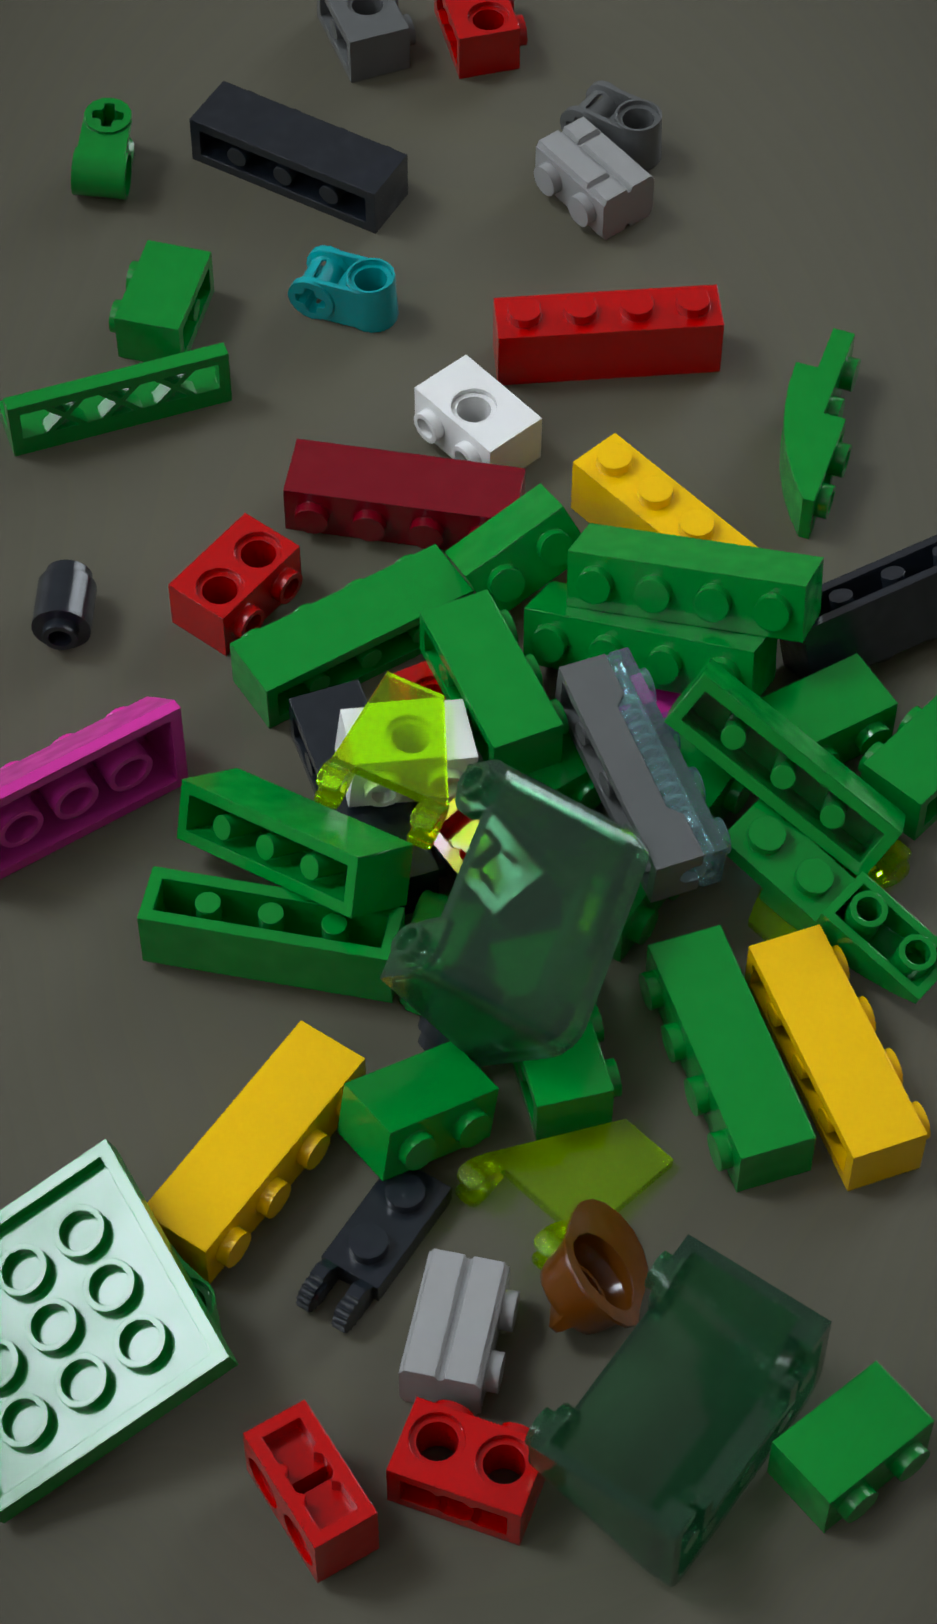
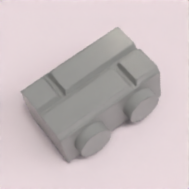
(593, 178)
(457, 1330)

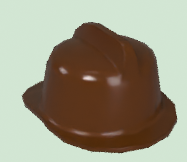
(595, 1272)

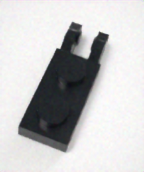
(376, 1244)

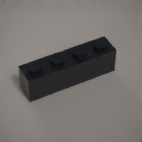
(299, 156)
(872, 612)
(314, 733)

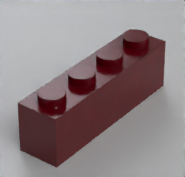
(393, 494)

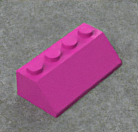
(89, 780)

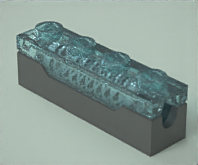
(642, 772)

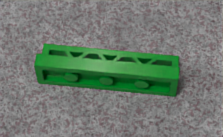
(117, 399)

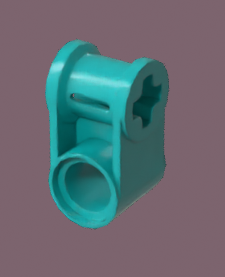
(350, 287)

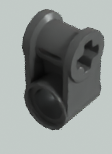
(624, 118)

